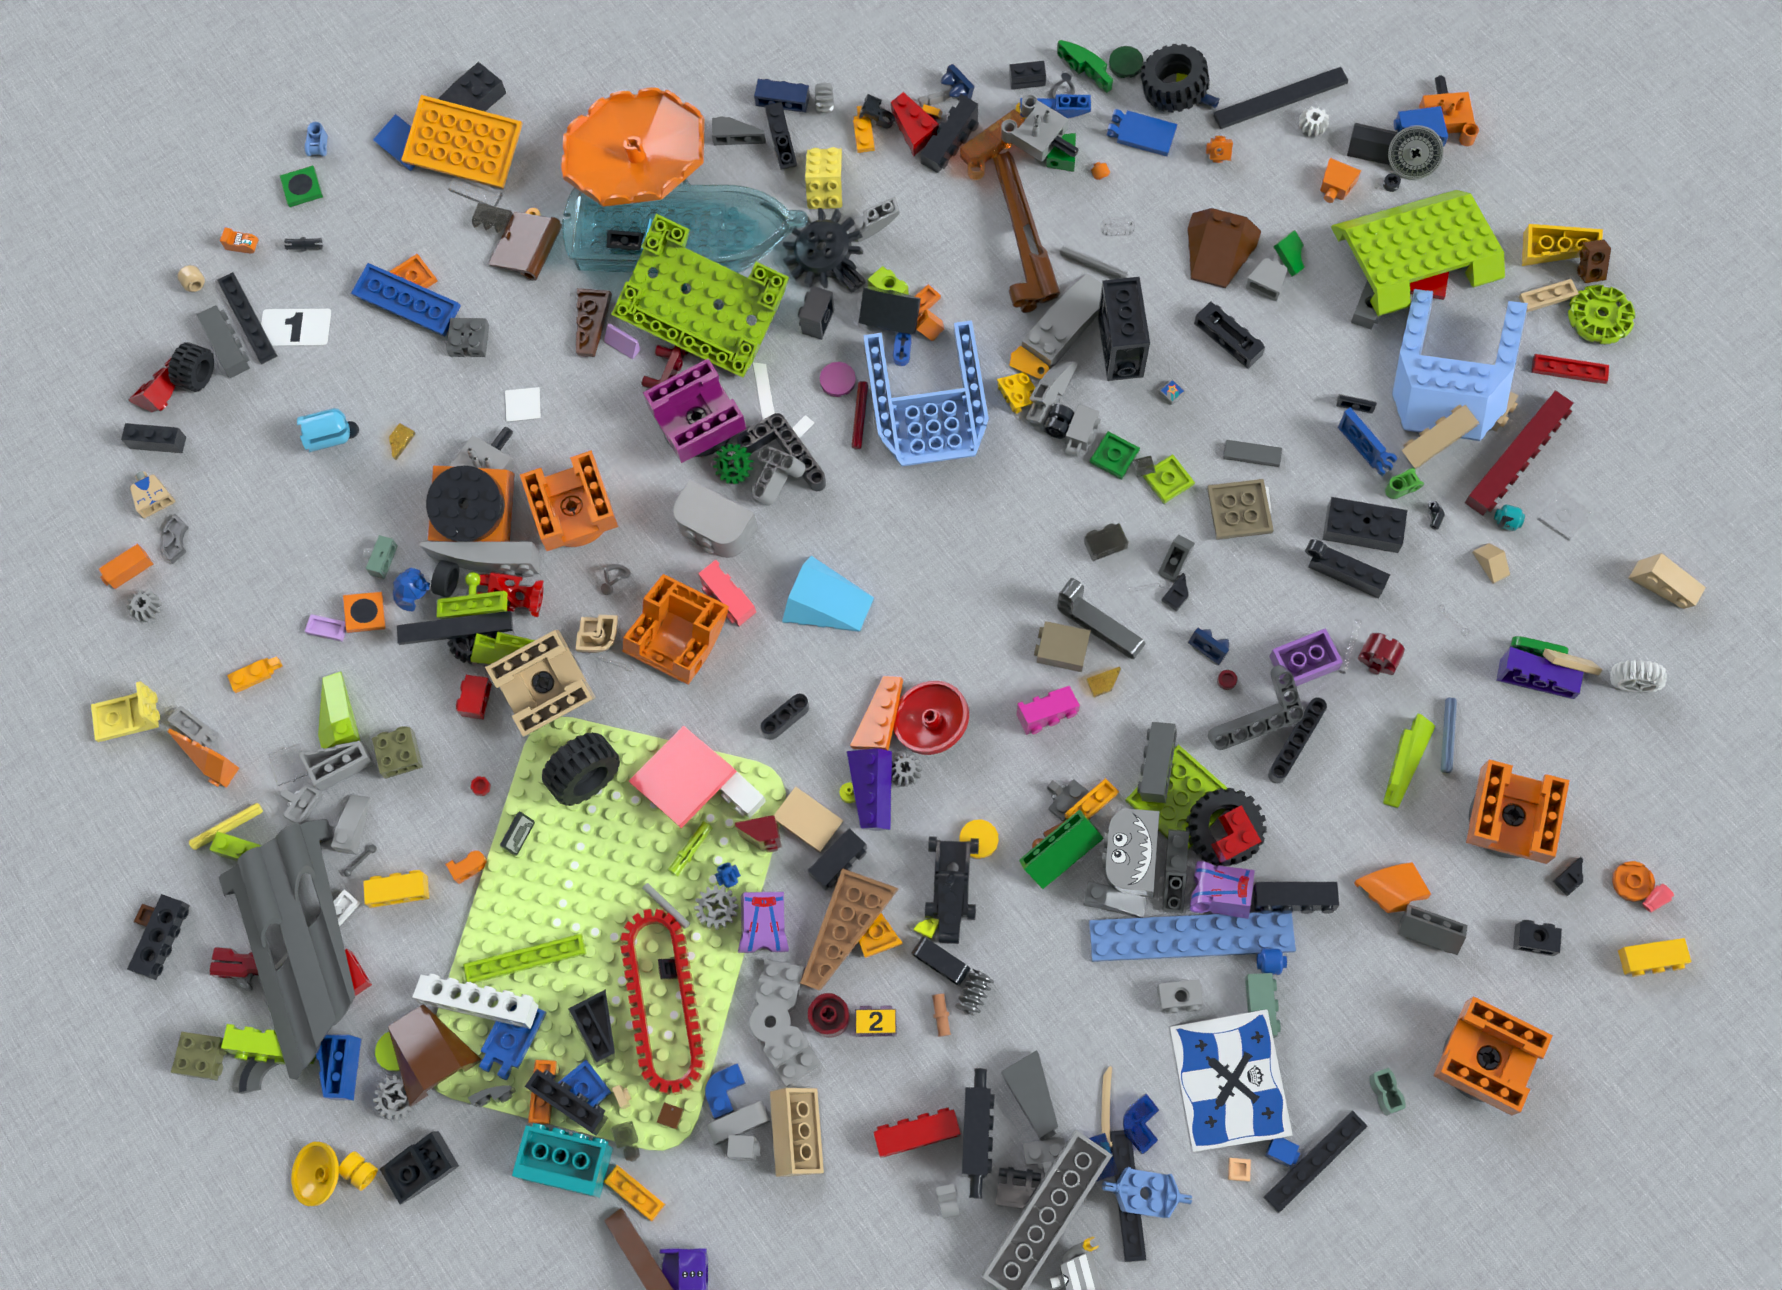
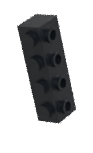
(1296, 897)
(567, 1102)

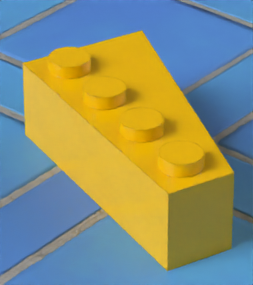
(1555, 243)

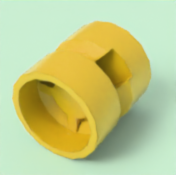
(358, 1171)

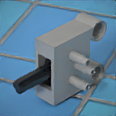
(1039, 131)
(482, 455)

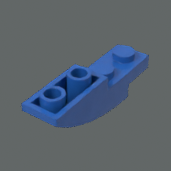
(1067, 105)

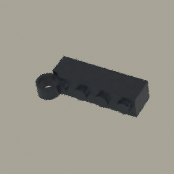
(1346, 569)

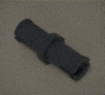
(303, 243)

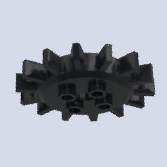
(819, 263)

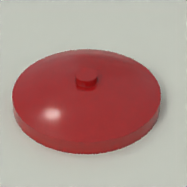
(931, 717)

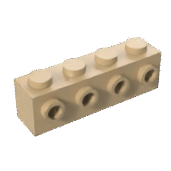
(1440, 436)

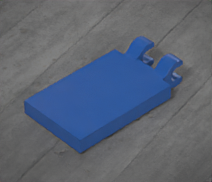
(1142, 132)
(1365, 442)
(509, 1044)

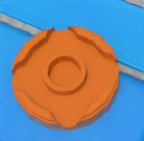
(1633, 881)

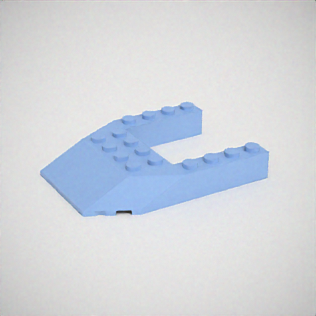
(1434, 385)
(934, 423)

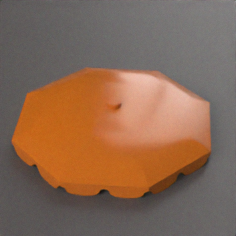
(633, 147)

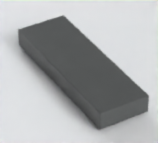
(1252, 453)

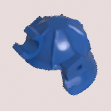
(408, 588)

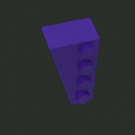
(1538, 674)
(872, 787)

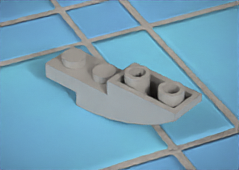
(876, 218)
(1048, 388)

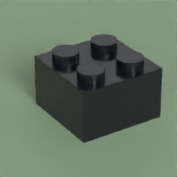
(816, 312)

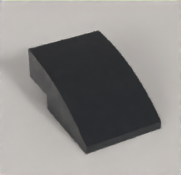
(889, 310)
(419, 1167)

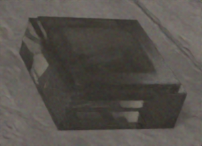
(1144, 466)

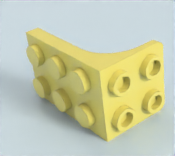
(824, 178)
(126, 714)

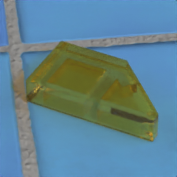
(400, 439)
(1103, 682)

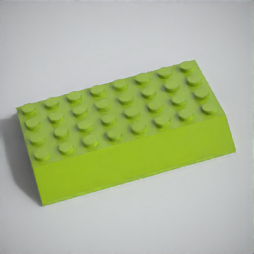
(1420, 243)

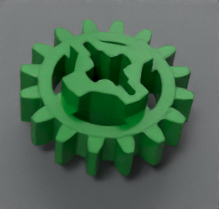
(725, 464)

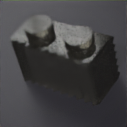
(1106, 541)

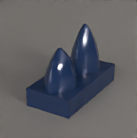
(958, 81)
(1206, 644)

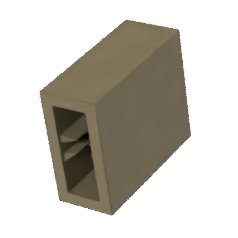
(1062, 646)

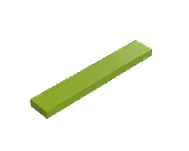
(524, 959)

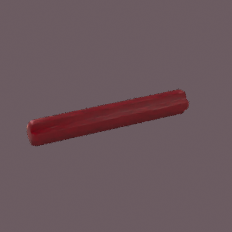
(859, 415)

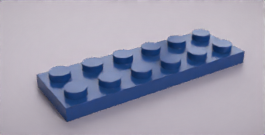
(405, 299)

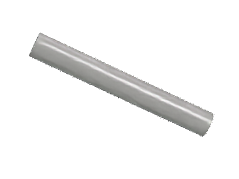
(665, 905)

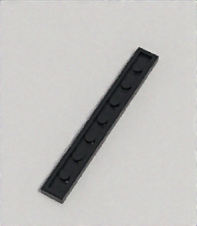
(1280, 97)

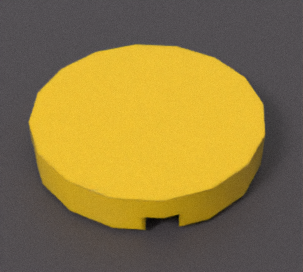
(987, 837)

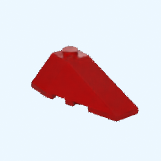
(156, 392)

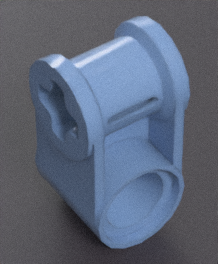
(316, 142)

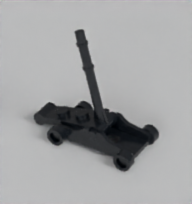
(951, 887)

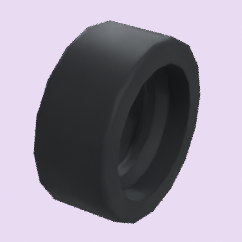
(445, 578)

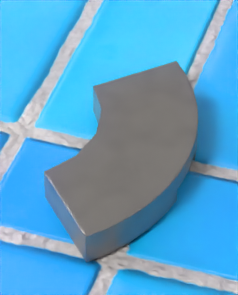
(173, 539)

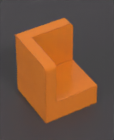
(929, 325)

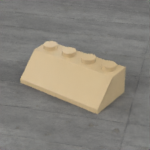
(796, 1132)

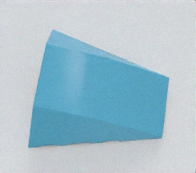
(826, 599)

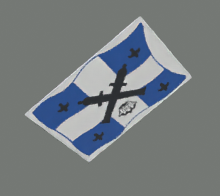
(1230, 1081)

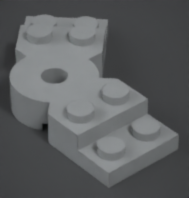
(784, 1044)

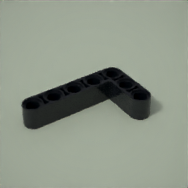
(789, 446)

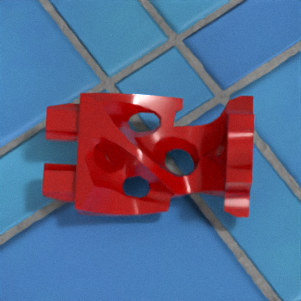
(532, 594)

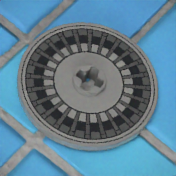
(1414, 138)

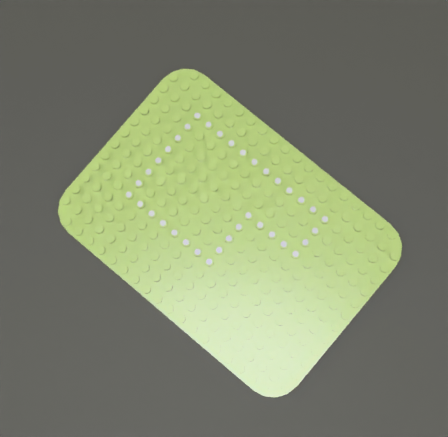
(586, 877)

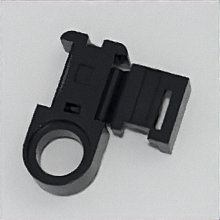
(872, 110)

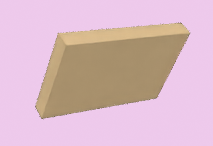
(807, 819)

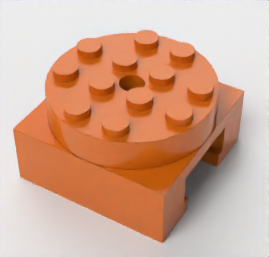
(558, 493)

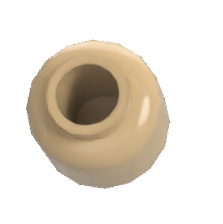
(191, 278)

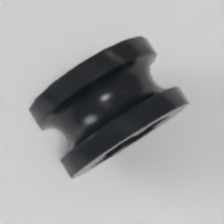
(1389, 178)

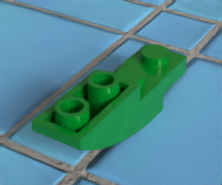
(1082, 60)

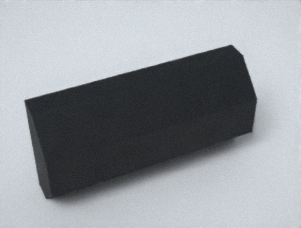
(1371, 143)

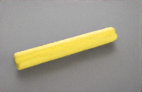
(226, 826)

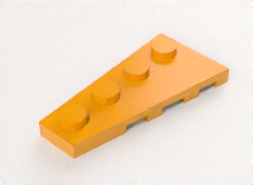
(879, 938)

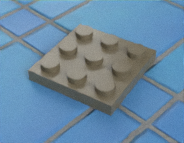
(1240, 509)

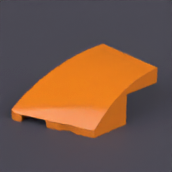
(1394, 887)

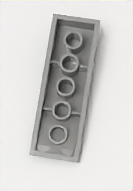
(1064, 321)
(488, 556)

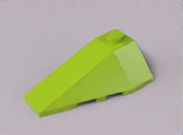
(336, 715)

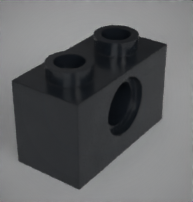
(1525, 940)

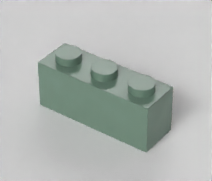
(1260, 997)

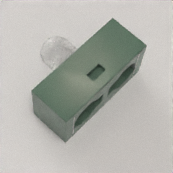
(380, 557)

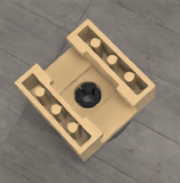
(520, 676)

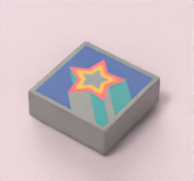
(1172, 392)

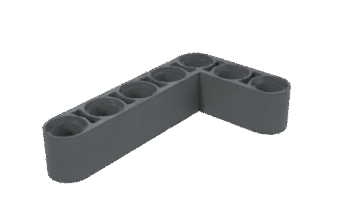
(1101, 625)
(1263, 716)

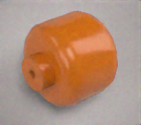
(1100, 170)

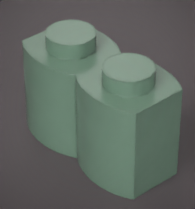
(1389, 1096)

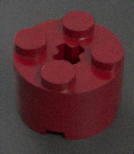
(1381, 654)
(819, 1009)

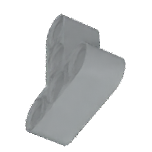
(775, 473)

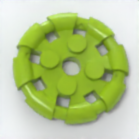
(1594, 321)

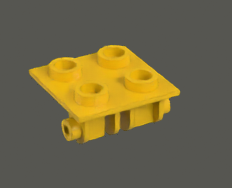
(1016, 390)

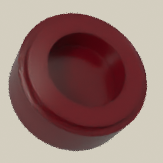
(1227, 679)

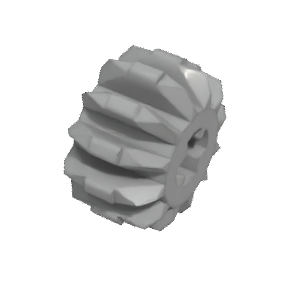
(824, 97)
(144, 605)
(914, 769)

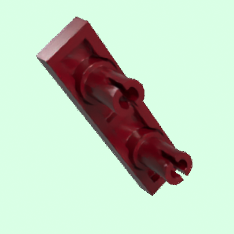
(674, 364)

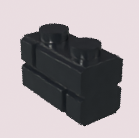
(1027, 75)

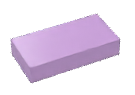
(326, 628)

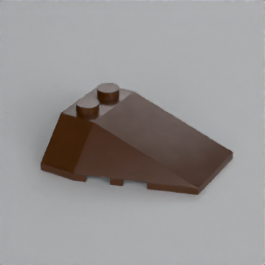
(1219, 245)

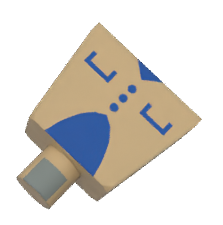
(150, 494)

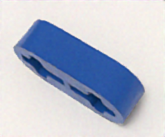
(898, 349)

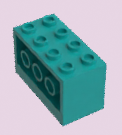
(561, 1174)

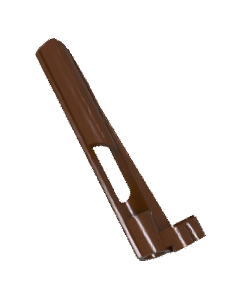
(1039, 275)

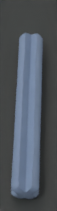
(1448, 735)

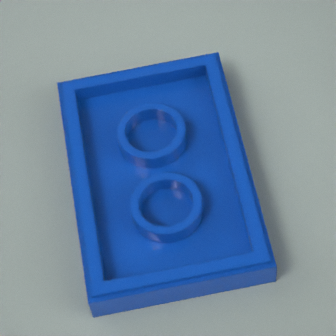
(394, 138)

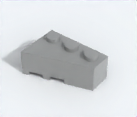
(336, 763)

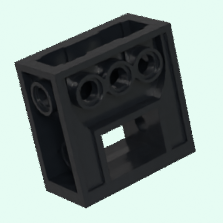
(1123, 328)

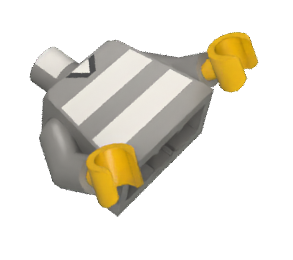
(1078, 1269)

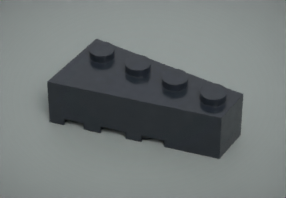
(951, 134)

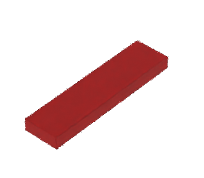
(1570, 368)

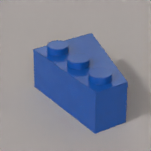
(339, 1066)

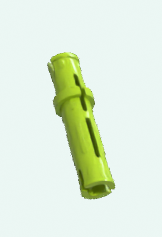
(687, 852)

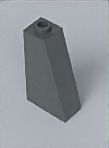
(1031, 1091)

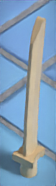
(1105, 1115)

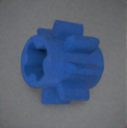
(727, 875)

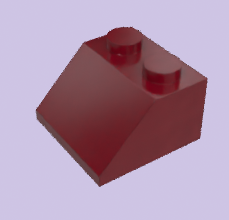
(761, 833)

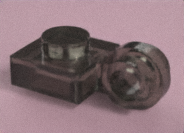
(625, 1135)

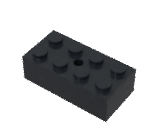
(1365, 525)

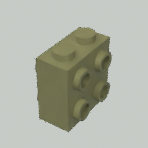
(397, 752)
(199, 1056)

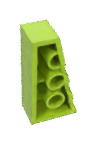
(253, 1043)

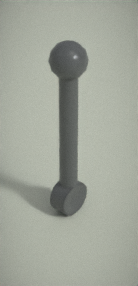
(371, 849)

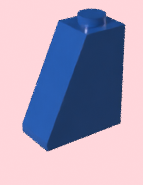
(1426, 117)

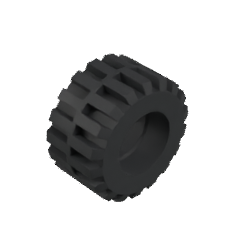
(191, 367)

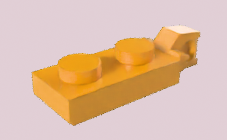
(863, 133)
(253, 673)

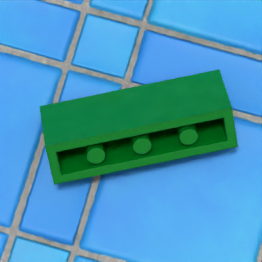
(1061, 849)

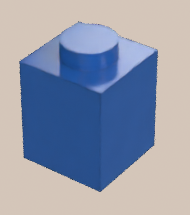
(1283, 1151)

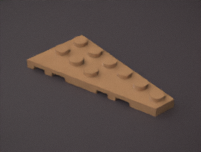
(849, 915)

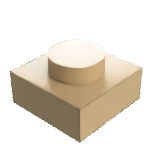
(622, 1096)

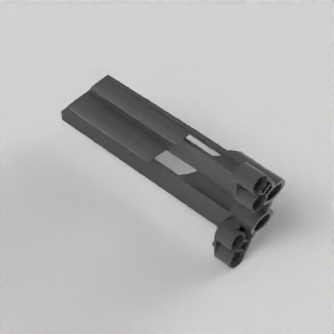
(315, 980)

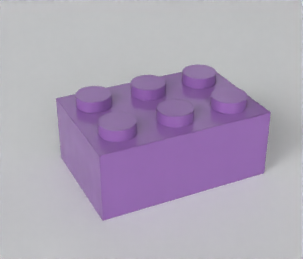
(1308, 657)

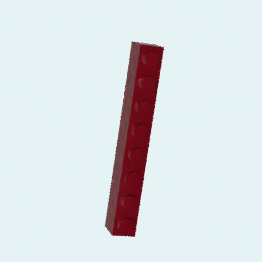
(1519, 452)

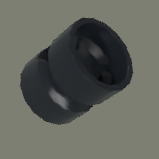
(1058, 421)

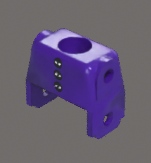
(686, 1268)

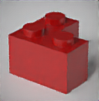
(1240, 834)

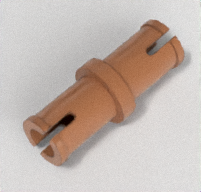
(941, 1015)

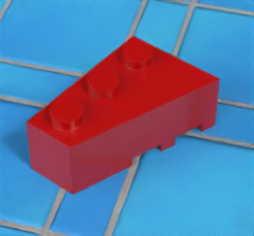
(913, 122)

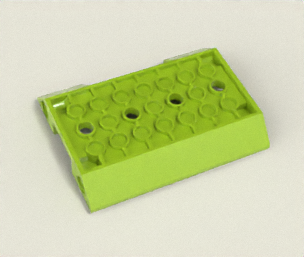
(691, 318)

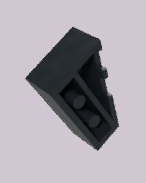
(594, 1026)

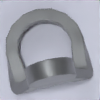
(1066, 76)
(607, 587)

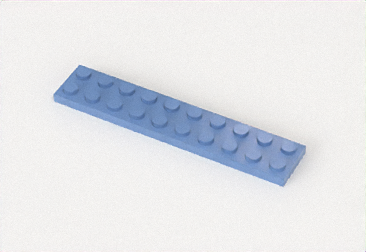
(1190, 936)

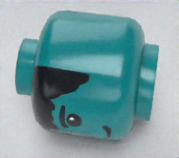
(1509, 517)

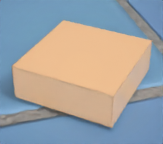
(1239, 1169)

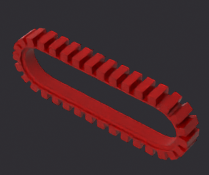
(639, 1012)

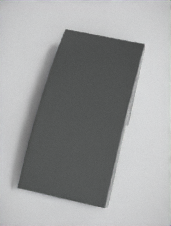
(498, 1093)

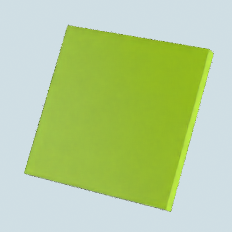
(1186, 785)

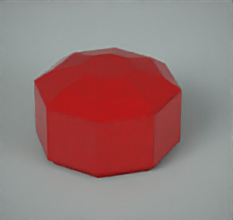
(480, 786)

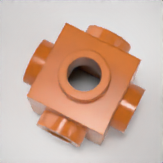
(1219, 155)

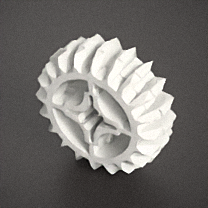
(1638, 676)

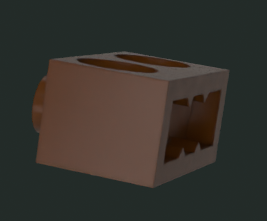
(1594, 261)

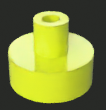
(847, 797)

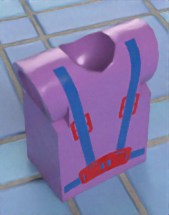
(1222, 890)
(762, 922)

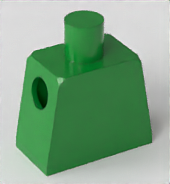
(1060, 160)

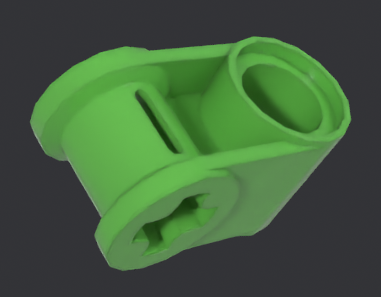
(1406, 482)

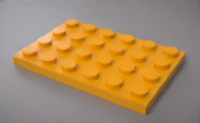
(462, 141)

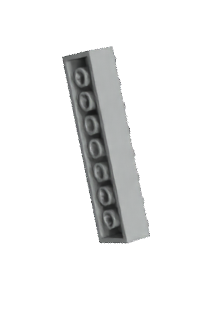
(1047, 1214)

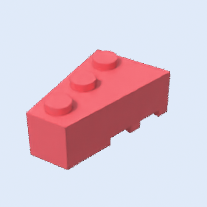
(722, 589)

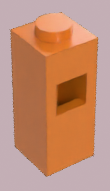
(125, 566)

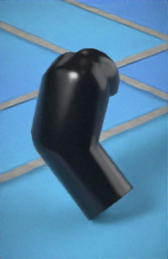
(1437, 513)

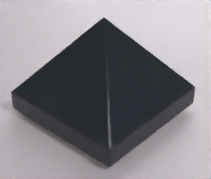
(667, 969)

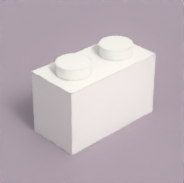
(742, 795)

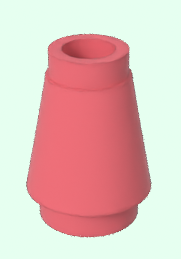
(1658, 897)

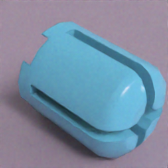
(324, 429)

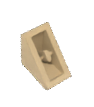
(1493, 562)

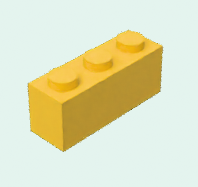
(396, 889)
(1654, 957)

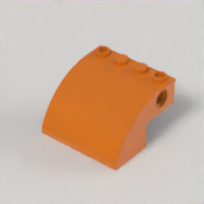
(675, 629)

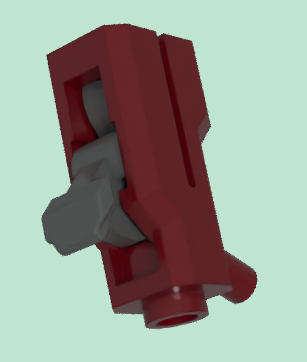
(233, 966)

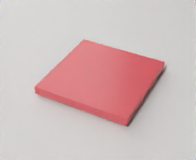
(682, 776)

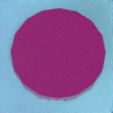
(837, 379)

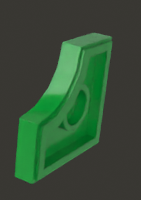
(1289, 251)

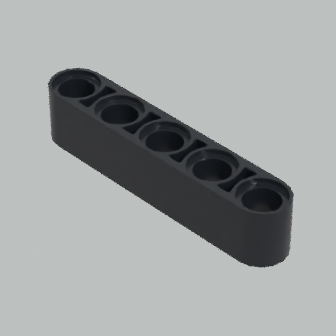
(1301, 732)

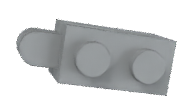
(1081, 429)

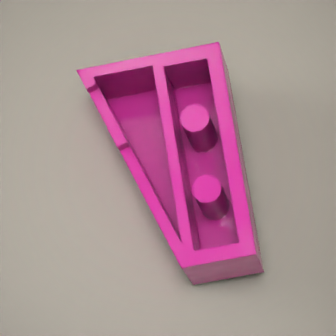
(1047, 710)

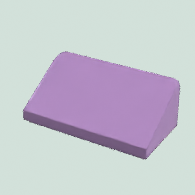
(621, 341)

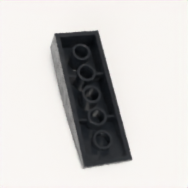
(475, 89)

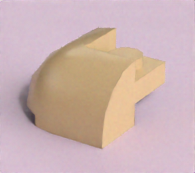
(596, 633)

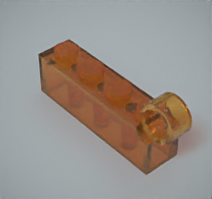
(986, 145)

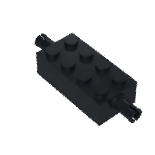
(976, 1133)

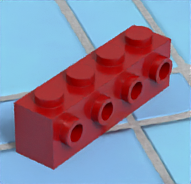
(916, 1133)

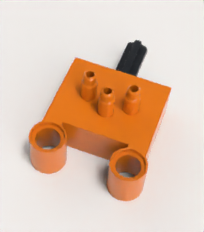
(1456, 111)

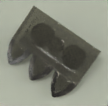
(491, 216)

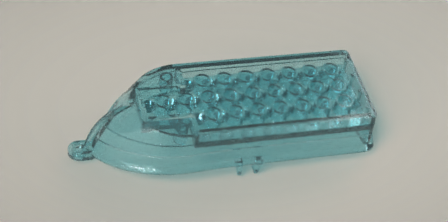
(725, 224)

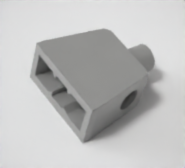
(1268, 278)

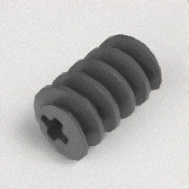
(974, 992)

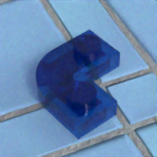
(1135, 1126)

